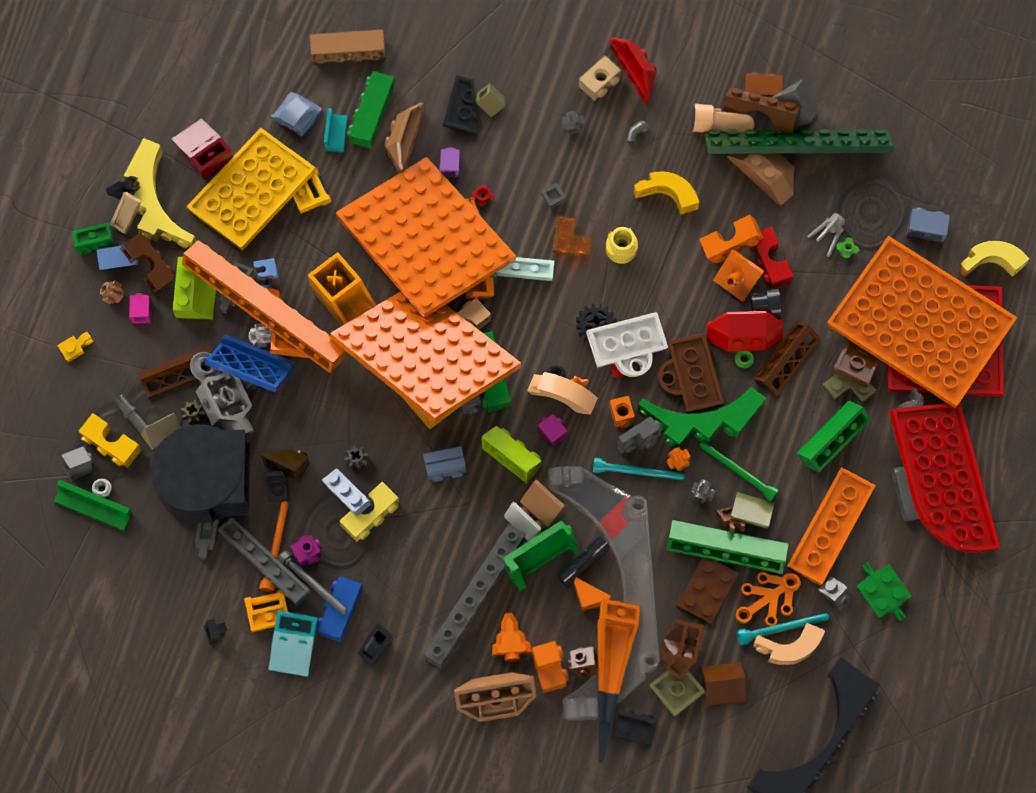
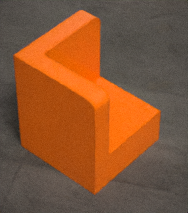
(483, 290)

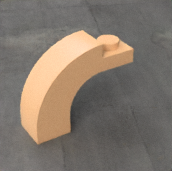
(564, 390)
(793, 652)

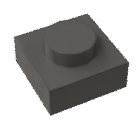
(553, 195)

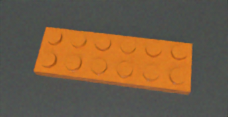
(831, 526)

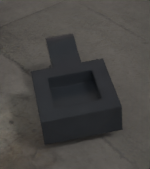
(117, 189)

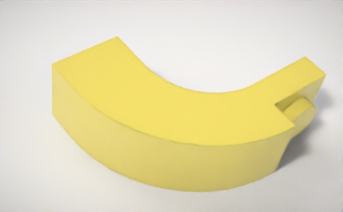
(997, 252)

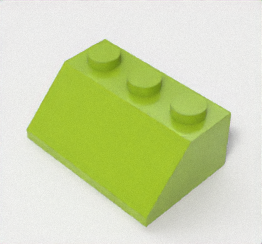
(192, 295)
(511, 453)

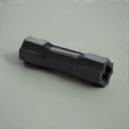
(595, 551)

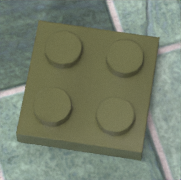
(676, 694)

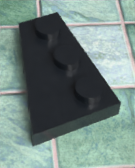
(461, 108)

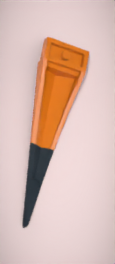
(615, 639)

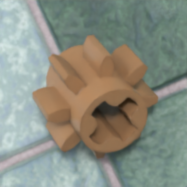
(112, 292)

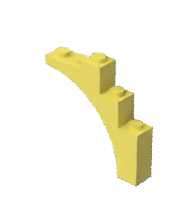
(154, 219)

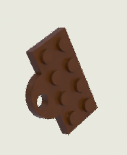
(691, 374)

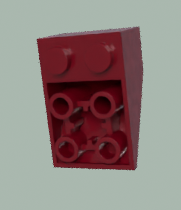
(203, 148)

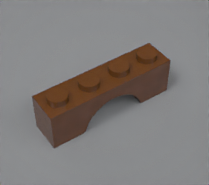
(783, 114)

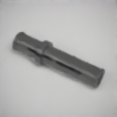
(130, 412)

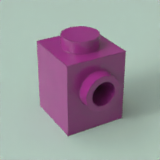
(552, 430)

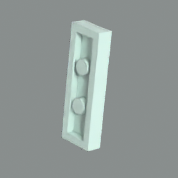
(529, 269)

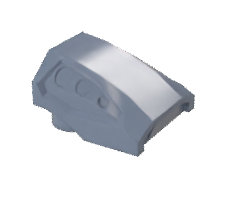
(297, 113)

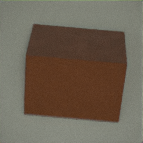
(724, 684)

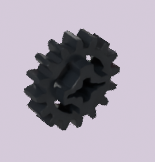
(595, 316)

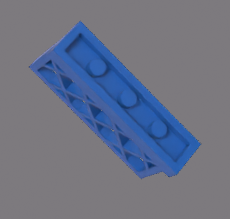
(255, 357)

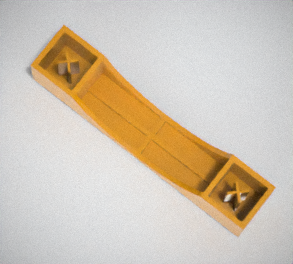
(346, 299)

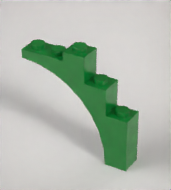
(705, 425)

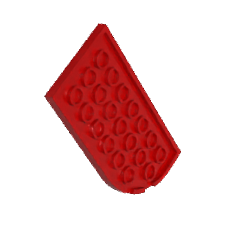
(944, 476)

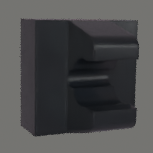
(214, 631)

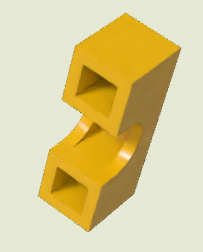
(121, 451)

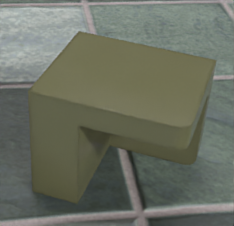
(490, 100)

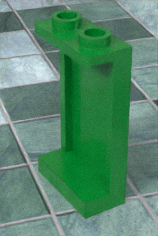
(539, 552)

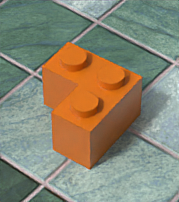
(548, 666)

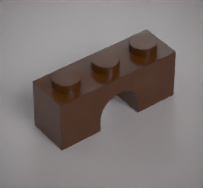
(141, 248)

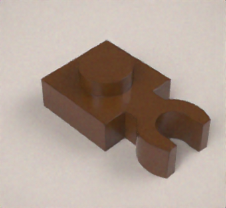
(724, 517)

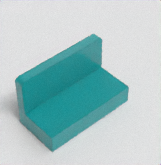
(335, 132)

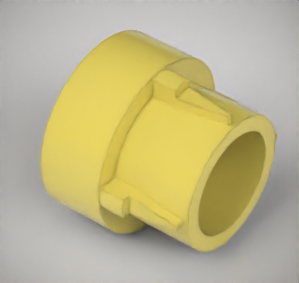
(621, 254)

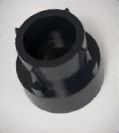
(767, 301)

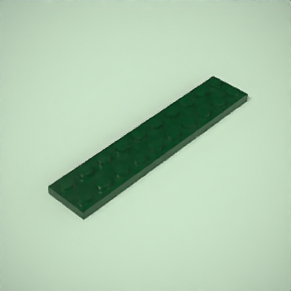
(798, 142)

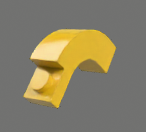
(671, 185)

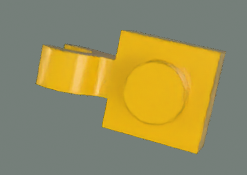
(73, 347)

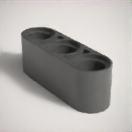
(903, 494)

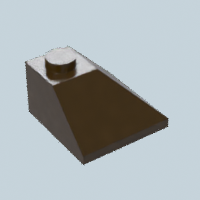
(290, 461)

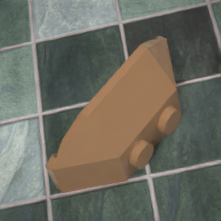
(403, 136)
(769, 172)
(495, 696)

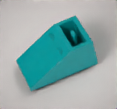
(293, 643)

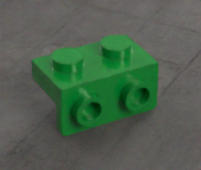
(93, 238)

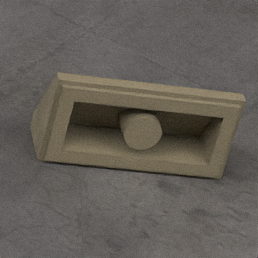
(158, 431)

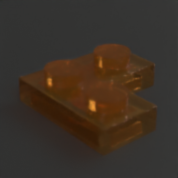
(566, 242)

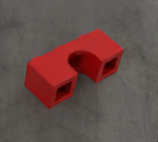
(775, 273)

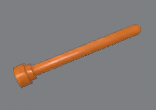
(265, 584)

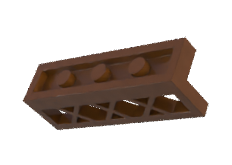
(786, 354)
(170, 368)

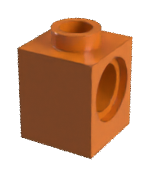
(622, 404)

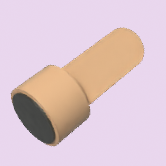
(706, 118)

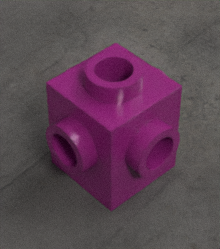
(307, 550)

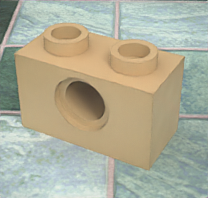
(602, 69)

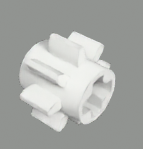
(260, 335)

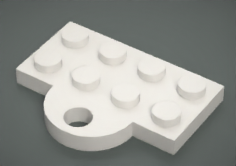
(628, 343)

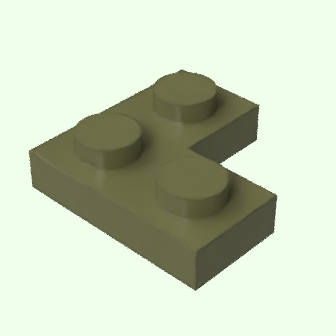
(839, 385)

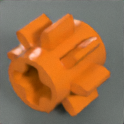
(678, 459)

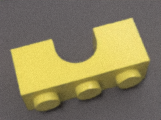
(384, 502)

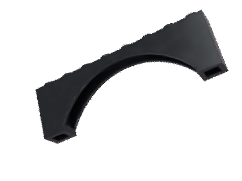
(852, 693)

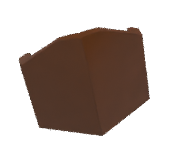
(685, 639)

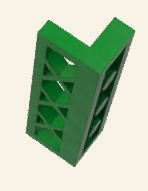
(93, 506)

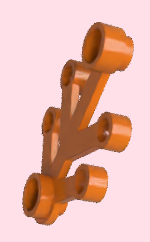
(770, 596)

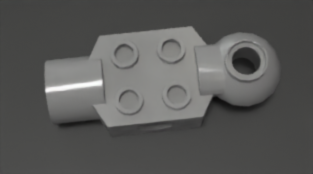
(221, 396)

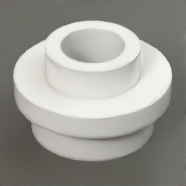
(101, 482)

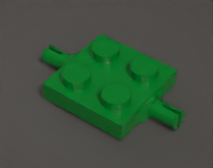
(883, 591)

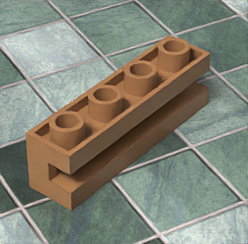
(347, 46)

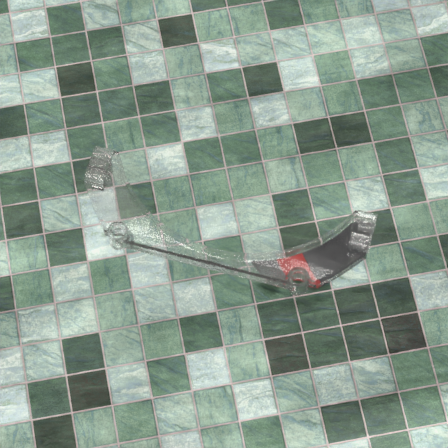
(630, 541)

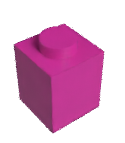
(140, 308)

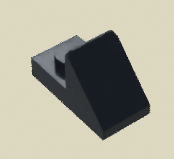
(375, 644)

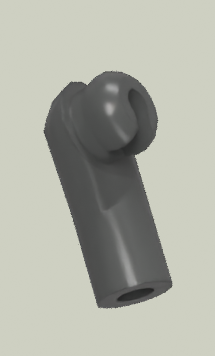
(635, 129)

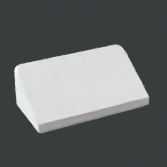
(521, 520)

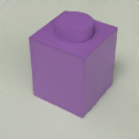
(450, 162)

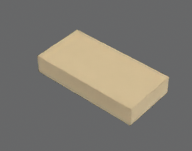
(125, 213)

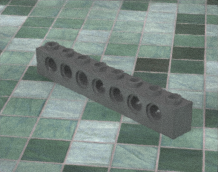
(473, 598)

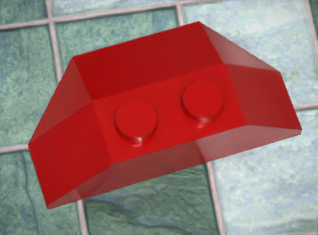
(635, 65)
(745, 331)

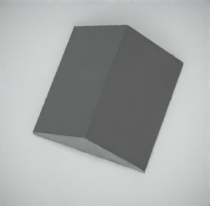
(799, 95)

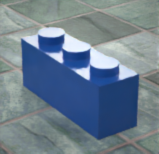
(334, 624)

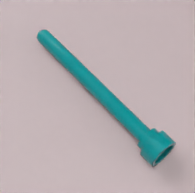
(601, 466)
(745, 636)

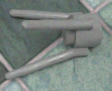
(832, 224)

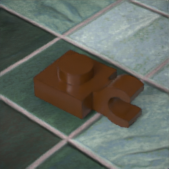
(677, 665)

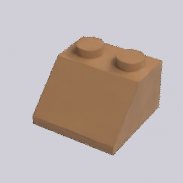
(542, 506)

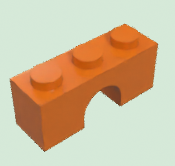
(746, 235)

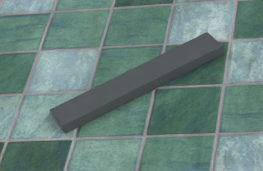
(264, 561)

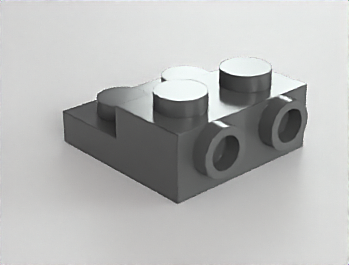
(643, 435)

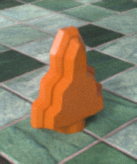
(510, 641)

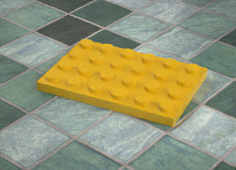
(251, 189)

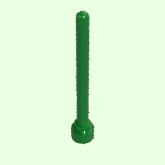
(768, 491)

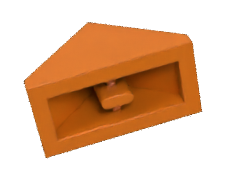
(588, 596)

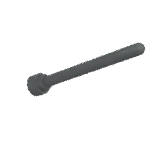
(288, 561)

